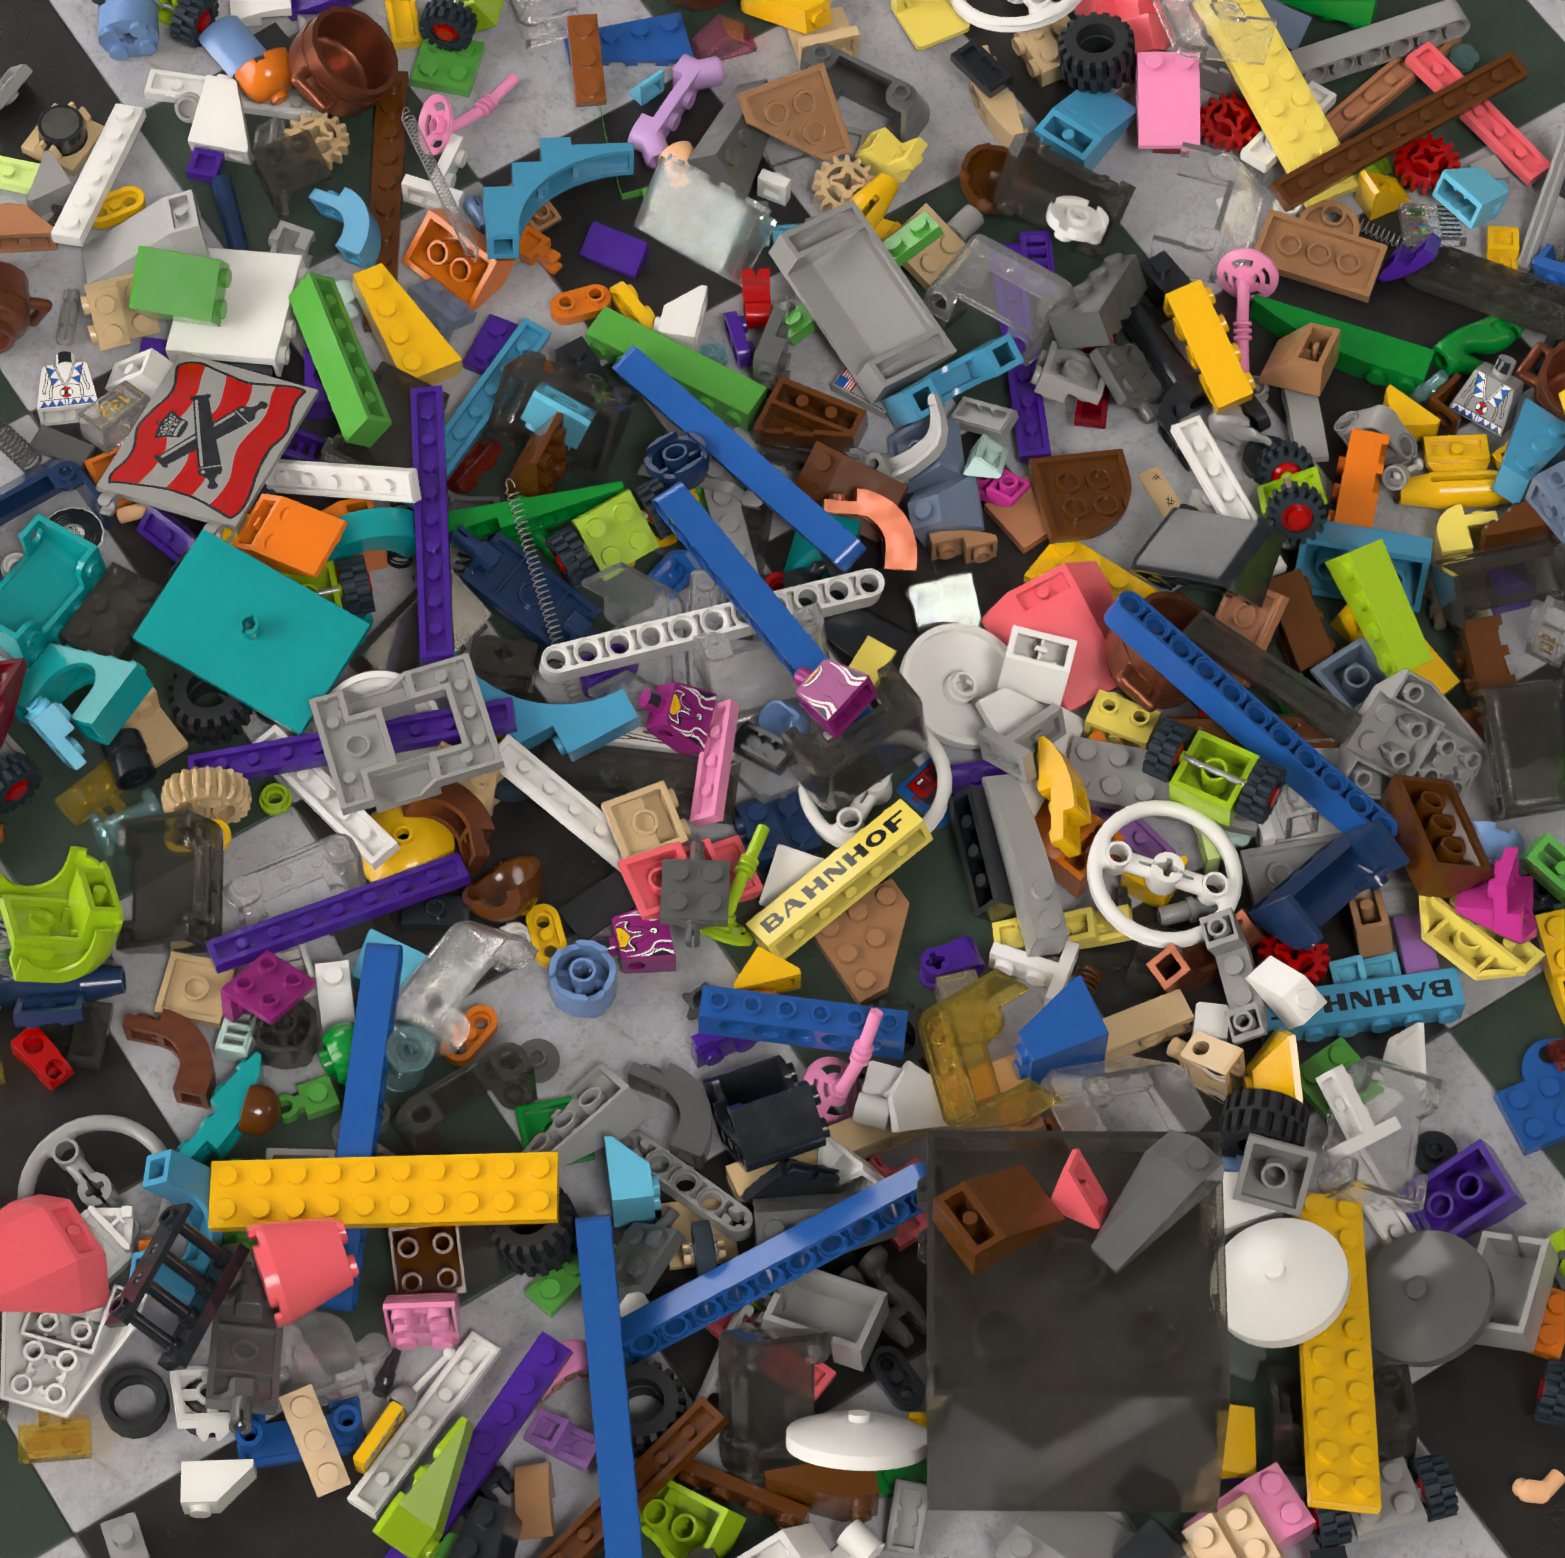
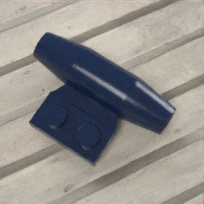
(59, 1002)

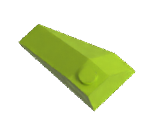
(686, 1520)

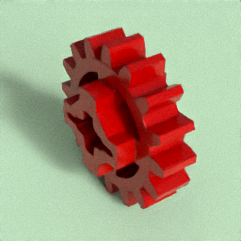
(1231, 124)
(1426, 163)
(1311, 961)

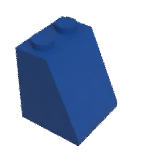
(1061, 1034)

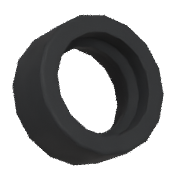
(120, 1381)

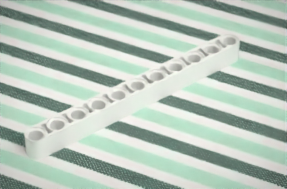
(694, 624)

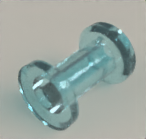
(107, 829)
(408, 1053)

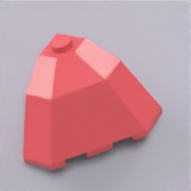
(1141, 17)

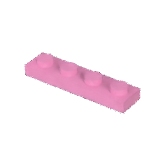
(715, 766)

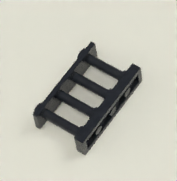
(208, 1289)

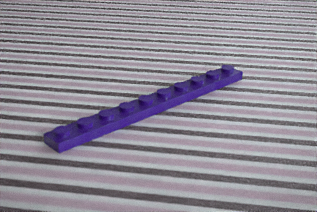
(432, 525)
(306, 750)

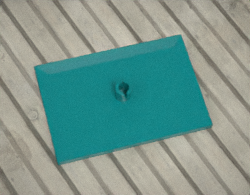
(251, 632)

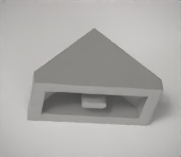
(49, 186)

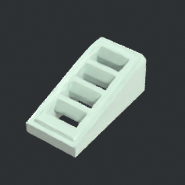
(234, 1052)

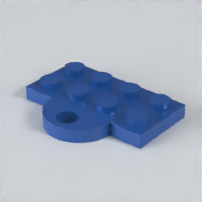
(1537, 1104)

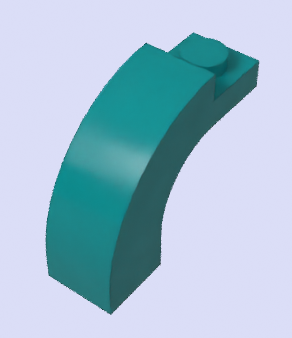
(377, 530)

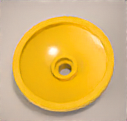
(426, 842)

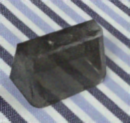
(395, 641)

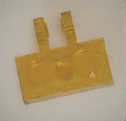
(91, 796)
(54, 1441)

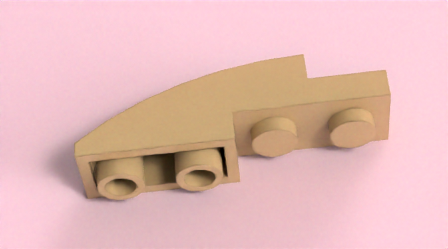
(999, 114)

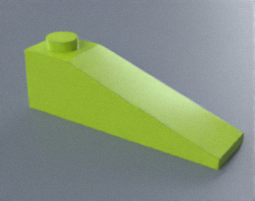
(418, 1518)

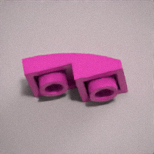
(1003, 491)

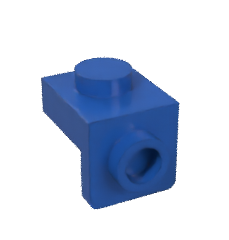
(1547, 268)
(675, 569)

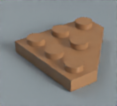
(799, 112)
(866, 941)

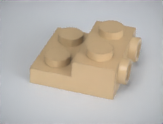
(1041, 51)
(110, 312)
(645, 820)
(1232, 1533)

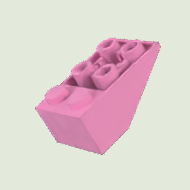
(422, 1320)

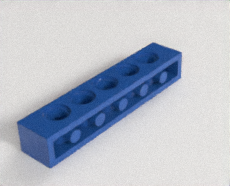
(797, 1021)

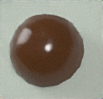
(981, 175)
(507, 890)

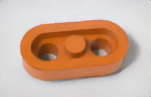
(581, 304)
(477, 1037)

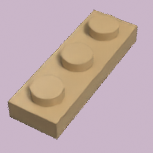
(314, 1440)

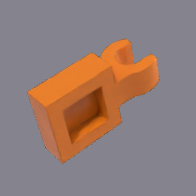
(536, 247)

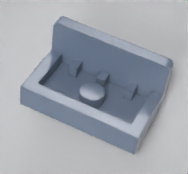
(441, 307)

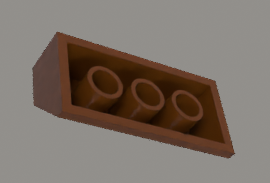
(1435, 835)

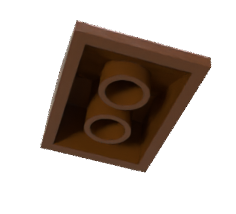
(839, 473)
(827, 1491)

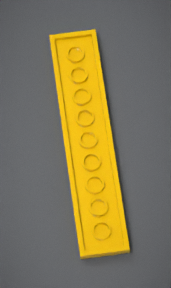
(387, 1190)
(1340, 1381)

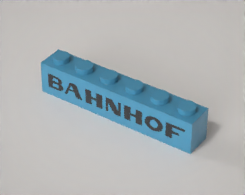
(1380, 1005)

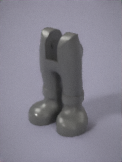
(903, 1303)

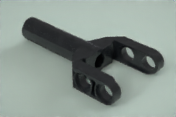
(1184, 389)

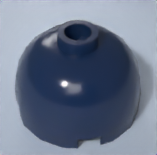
(678, 459)

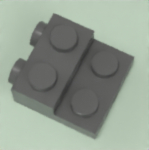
(772, 354)

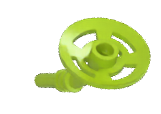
(744, 871)

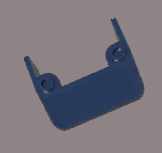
(44, 483)
(1328, 883)

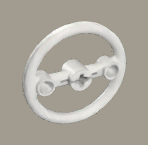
(1040, 15)
(879, 794)
(1152, 871)

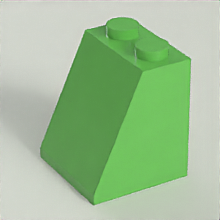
(180, 286)

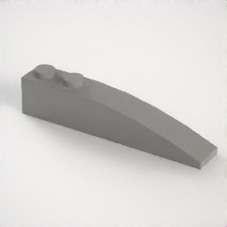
(1026, 867)

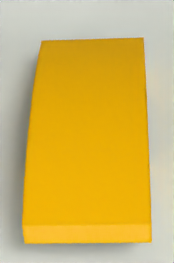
(1503, 245)

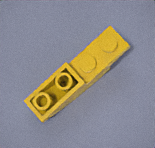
(1067, 797)
(1552, 942)

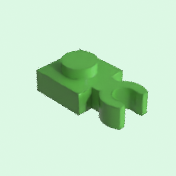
(313, 1098)

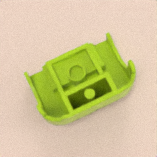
(63, 924)

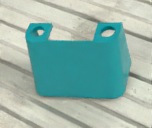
(45, 587)

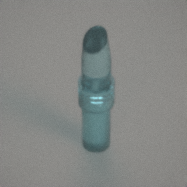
(1427, 388)

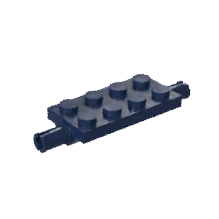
(505, 583)

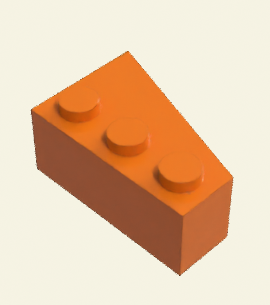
(1360, 479)

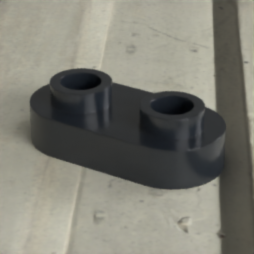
(898, 1379)

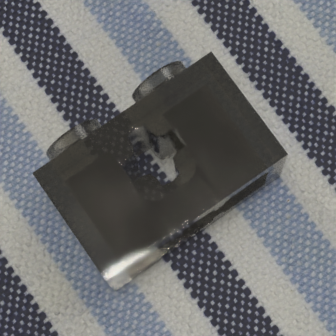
(520, 663)

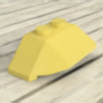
(1473, 947)

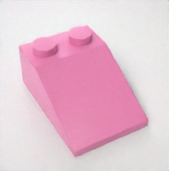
(1167, 100)
(1277, 1504)

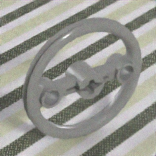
(64, 1138)

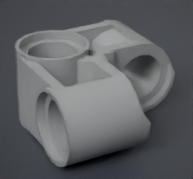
(1382, 420)

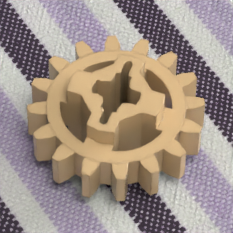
(323, 132)
(832, 190)

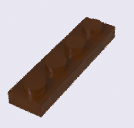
(751, 1497)

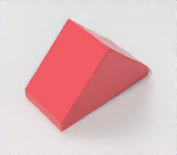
(1080, 1194)

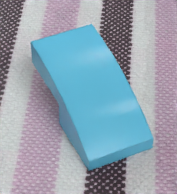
(1358, 969)

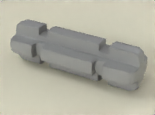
(68, 317)

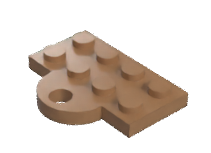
(1323, 251)

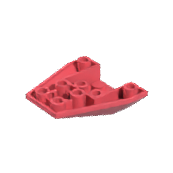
(1070, 605)
(49, 1259)

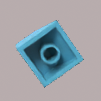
(547, 401)
(631, 1186)

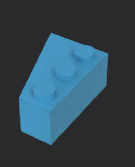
(1532, 448)

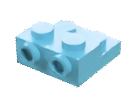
(53, 726)

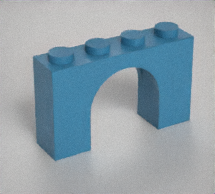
(952, 379)
(180, 1182)

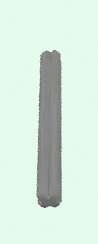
(1544, 208)

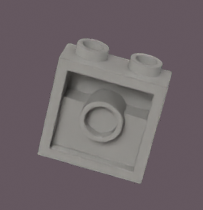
(1065, 373)

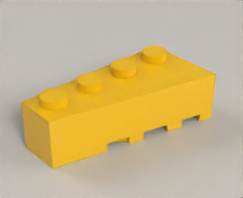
(1209, 346)

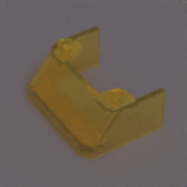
(960, 1064)

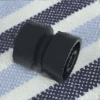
(129, 760)

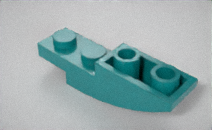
(221, 1131)

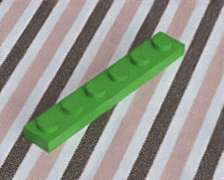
(902, 246)

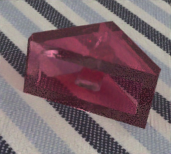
(723, 39)

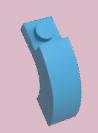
(361, 233)

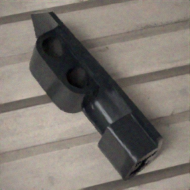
(851, 628)

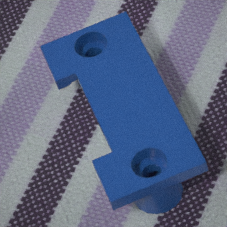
(276, 1445)

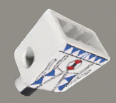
(64, 390)

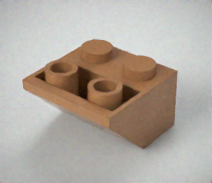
(1303, 359)

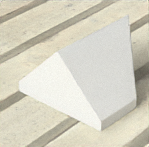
(1408, 1048)
(854, 1171)

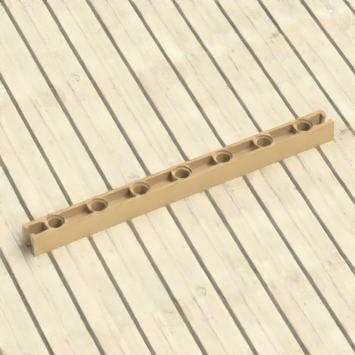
(1128, 1034)

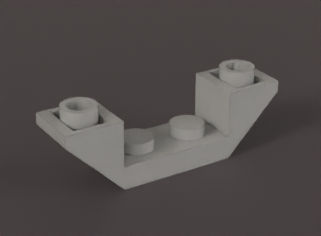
(1235, 962)

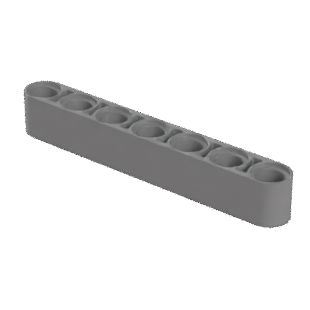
(1381, 42)

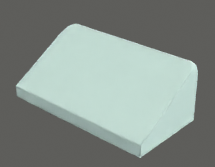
(986, 458)

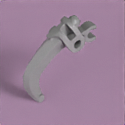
(920, 456)

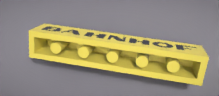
(840, 880)

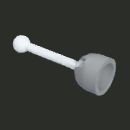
(1401, 474)
(407, 1396)

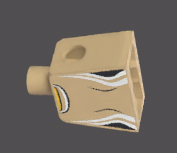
(1210, 1063)

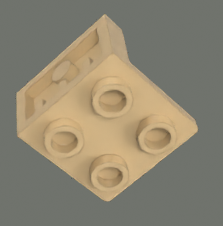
(836, 34)
(158, 731)

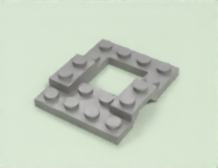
(361, 750)

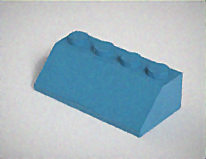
(1407, 552)

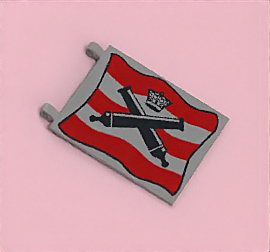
(206, 442)

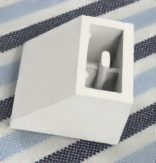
(1037, 665)

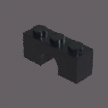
(1162, 277)

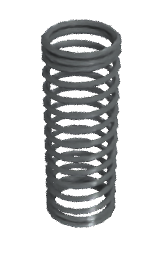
(26, 456)

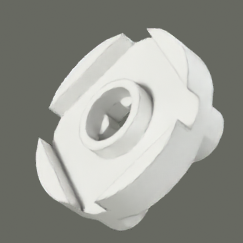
(1076, 220)

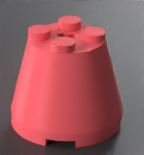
(301, 1264)

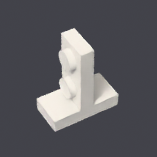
(421, 191)
(1036, 969)
(1351, 1114)

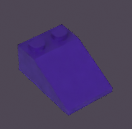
(1468, 1193)

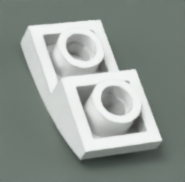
(253, 11)

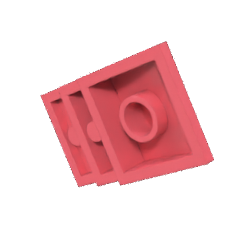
(644, 871)

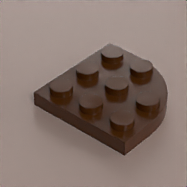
(1081, 493)

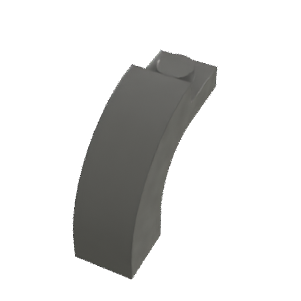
(688, 1099)

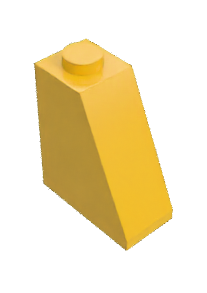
(797, 15)

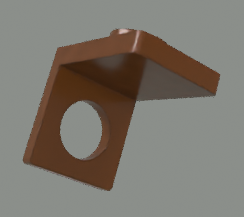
(1438, 400)

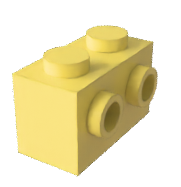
(1121, 720)

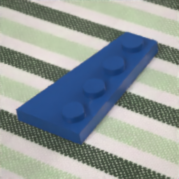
(644, 40)

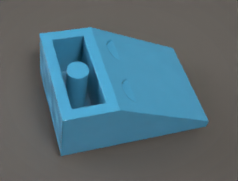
(1086, 126)

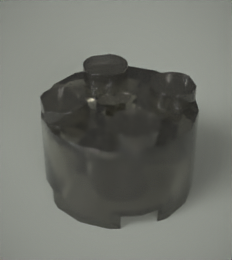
(290, 1047)

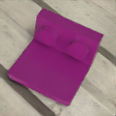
(265, 989)

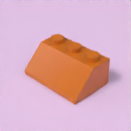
(439, 256)

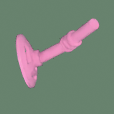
(442, 121)
(1244, 285)
(837, 1088)

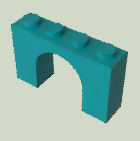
(110, 703)

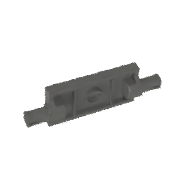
(244, 1354)

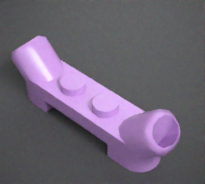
(688, 78)

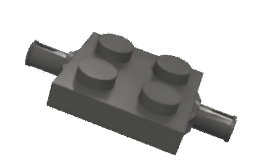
(1129, 378)
(695, 893)
(646, 1253)

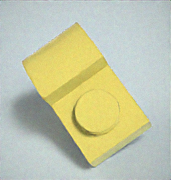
(889, 155)
(1457, 531)

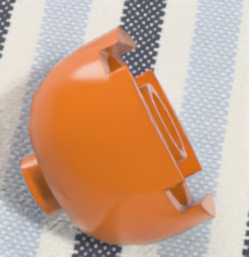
(266, 79)

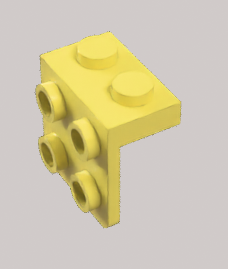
(929, 21)

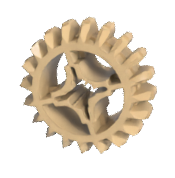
(208, 792)

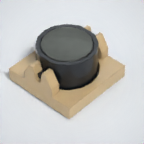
(64, 133)

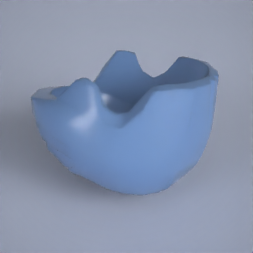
(782, 715)

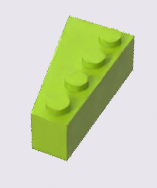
(1380, 607)

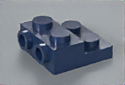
(786, 825)

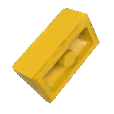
(1240, 1443)

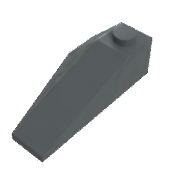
(1161, 1191)

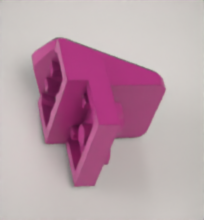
(1502, 901)

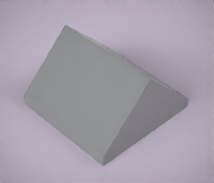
(1275, 1174)

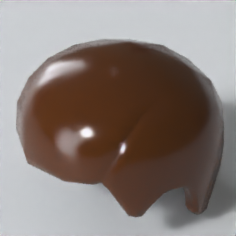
(260, 1111)

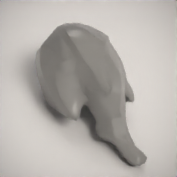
(1232, 428)

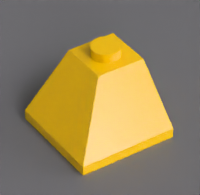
(1276, 1066)

